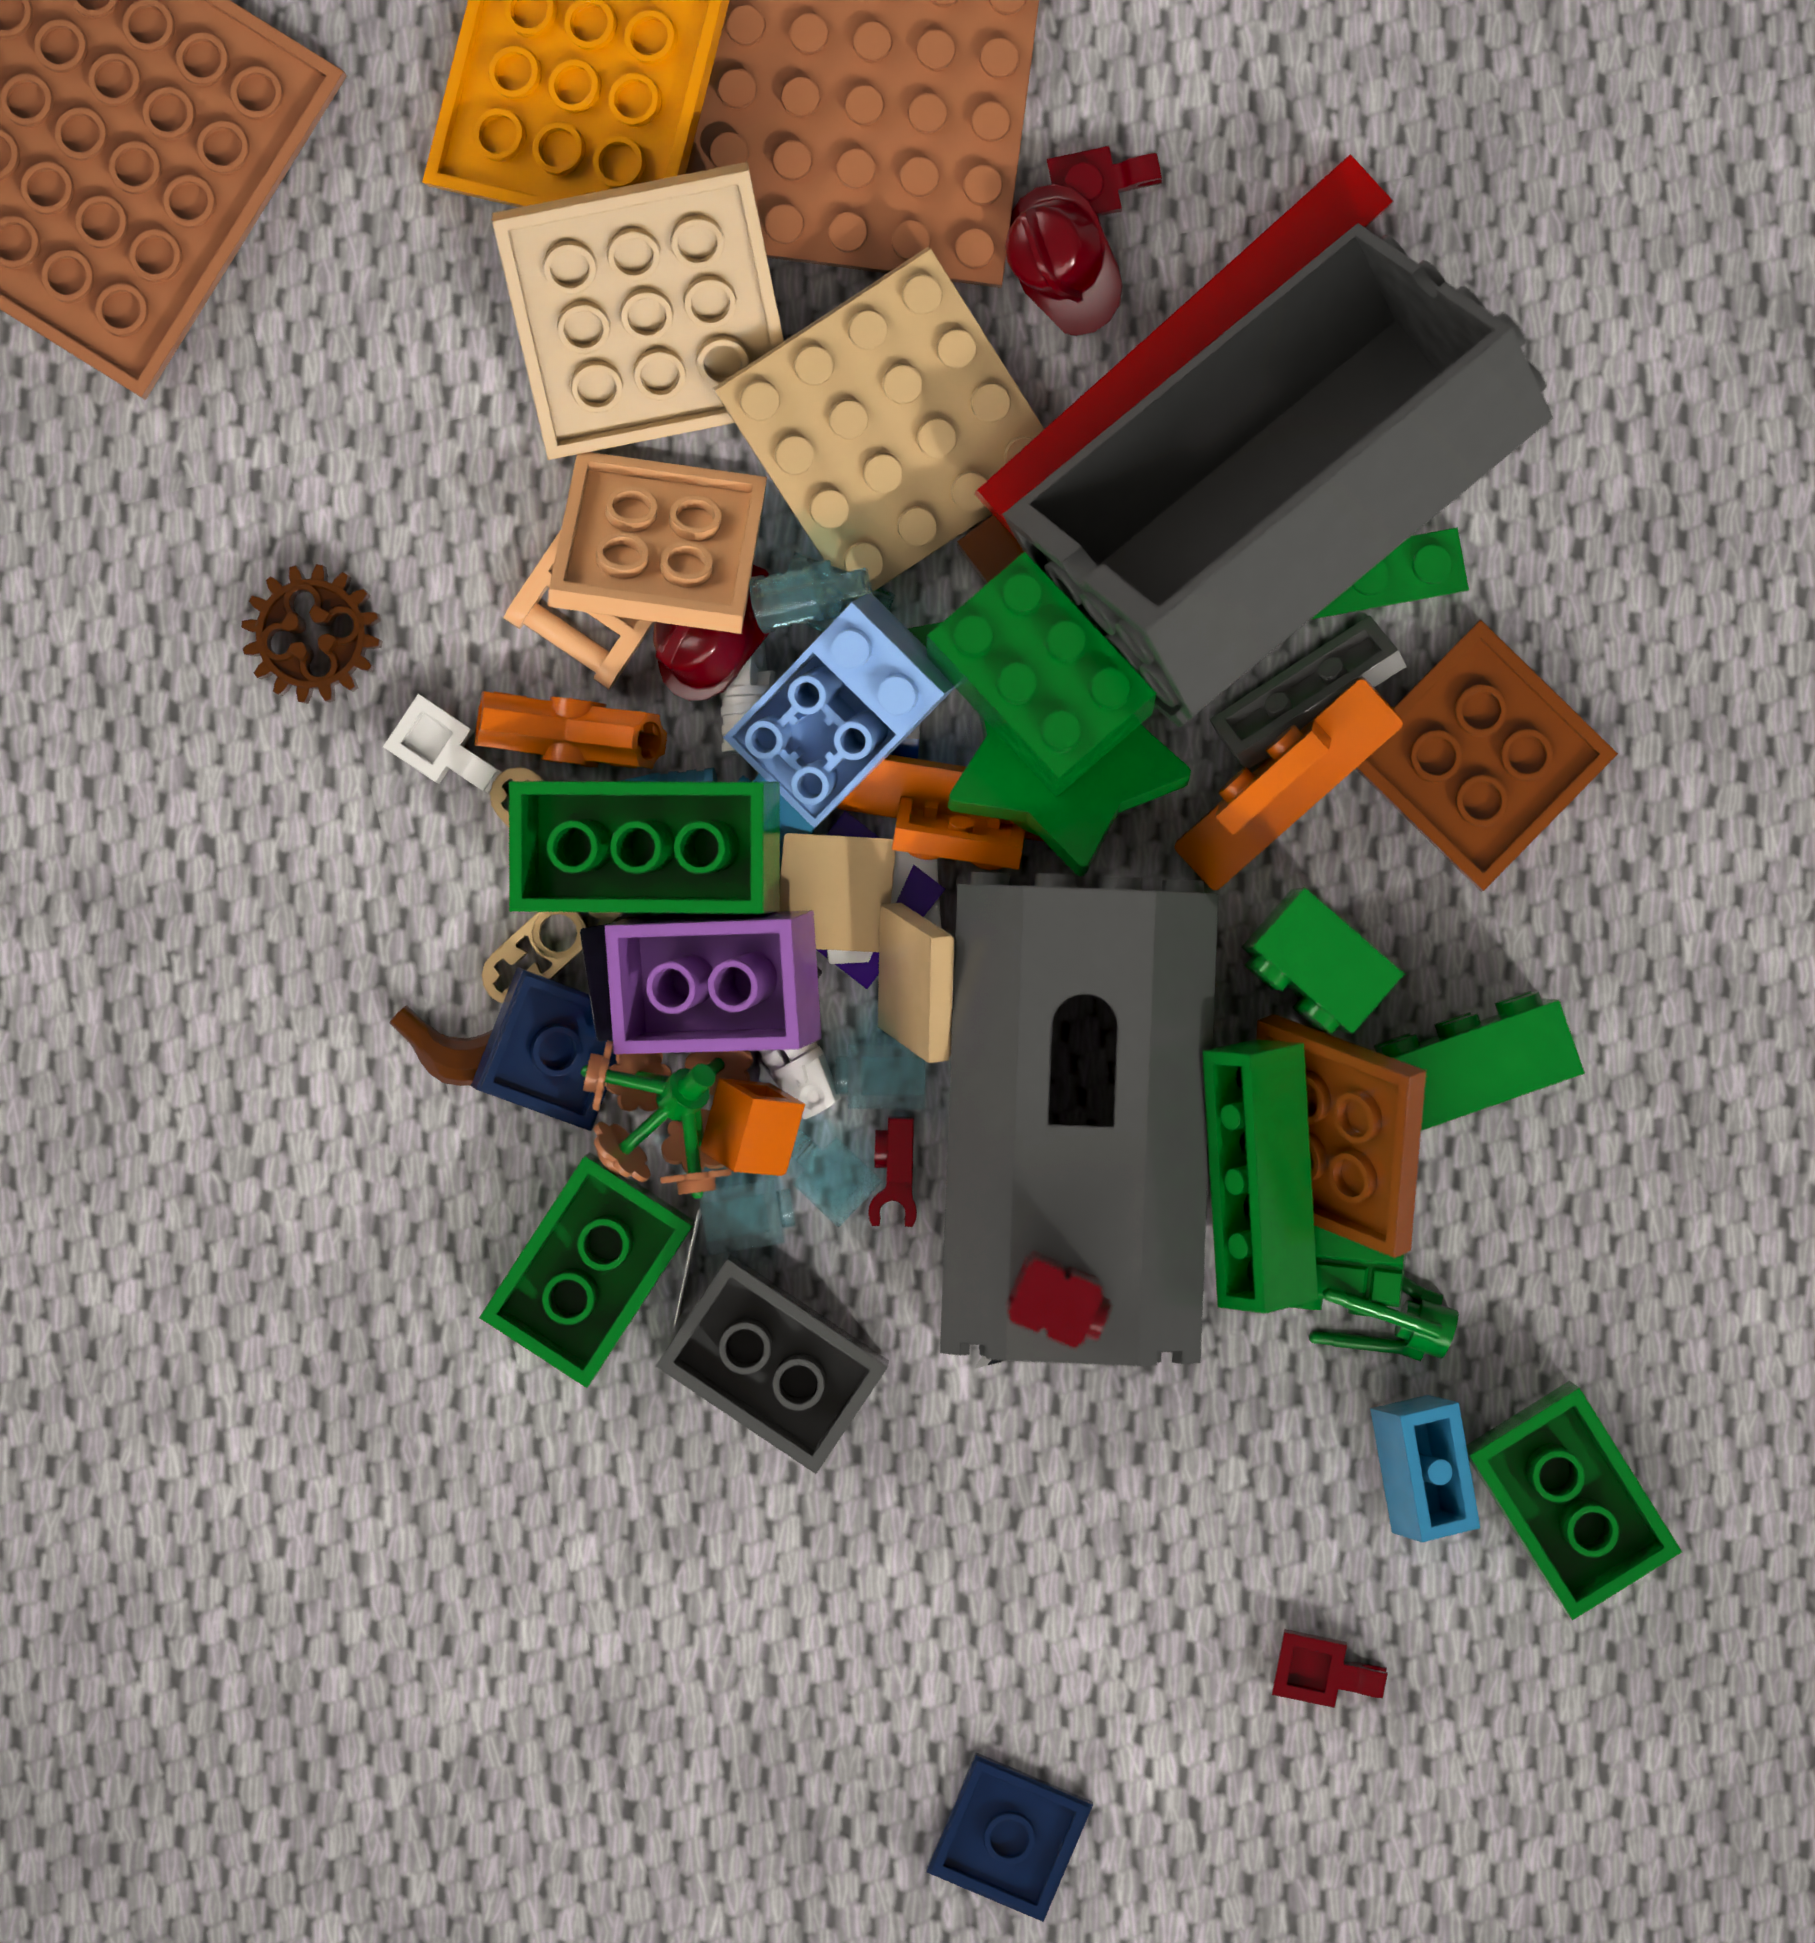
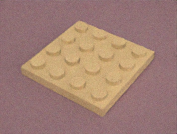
(638, 305)
(884, 420)

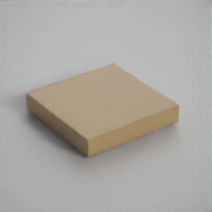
(915, 982)

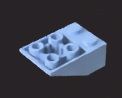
(840, 709)

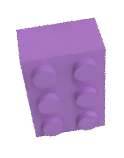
(713, 982)

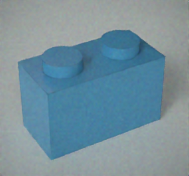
(1425, 1468)

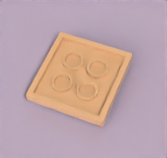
(658, 542)

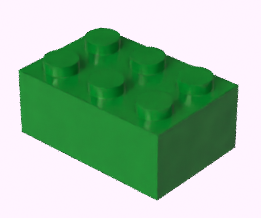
(1040, 674)
(1321, 962)
(1490, 1059)
(587, 1270)
(1572, 1500)

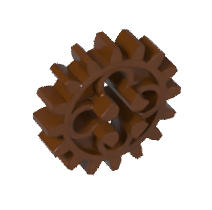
(294, 665)

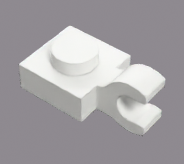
(435, 743)

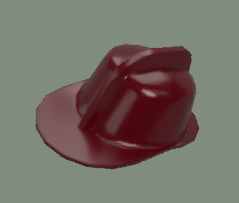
(1064, 259)
(705, 661)

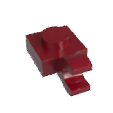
(1101, 180)
(895, 1153)
(1314, 1669)

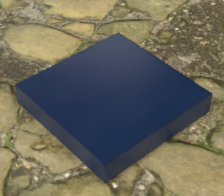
(540, 1049)
(1009, 1837)

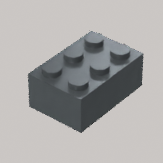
(773, 1364)

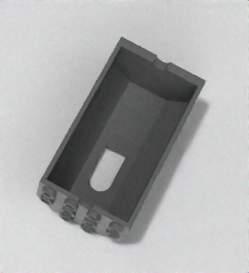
(1281, 465)
(1093, 1197)

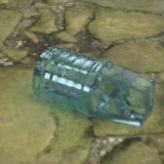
(804, 594)

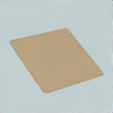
(842, 884)

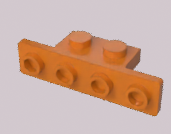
(1288, 784)
(925, 827)

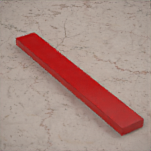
(1282, 250)

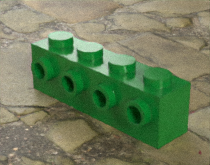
(1260, 1175)

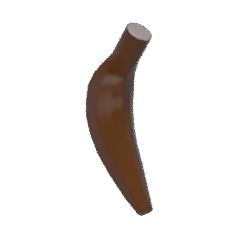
(444, 1057)

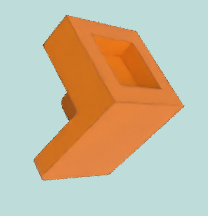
(752, 1127)

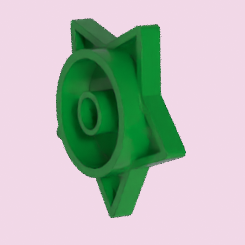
(1081, 816)

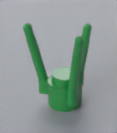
(1422, 1325)

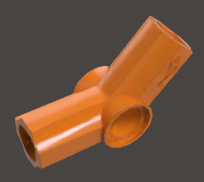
(569, 730)

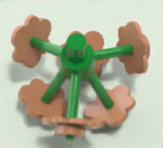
(648, 1084)

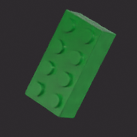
(644, 846)

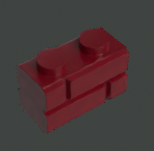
(1060, 1301)

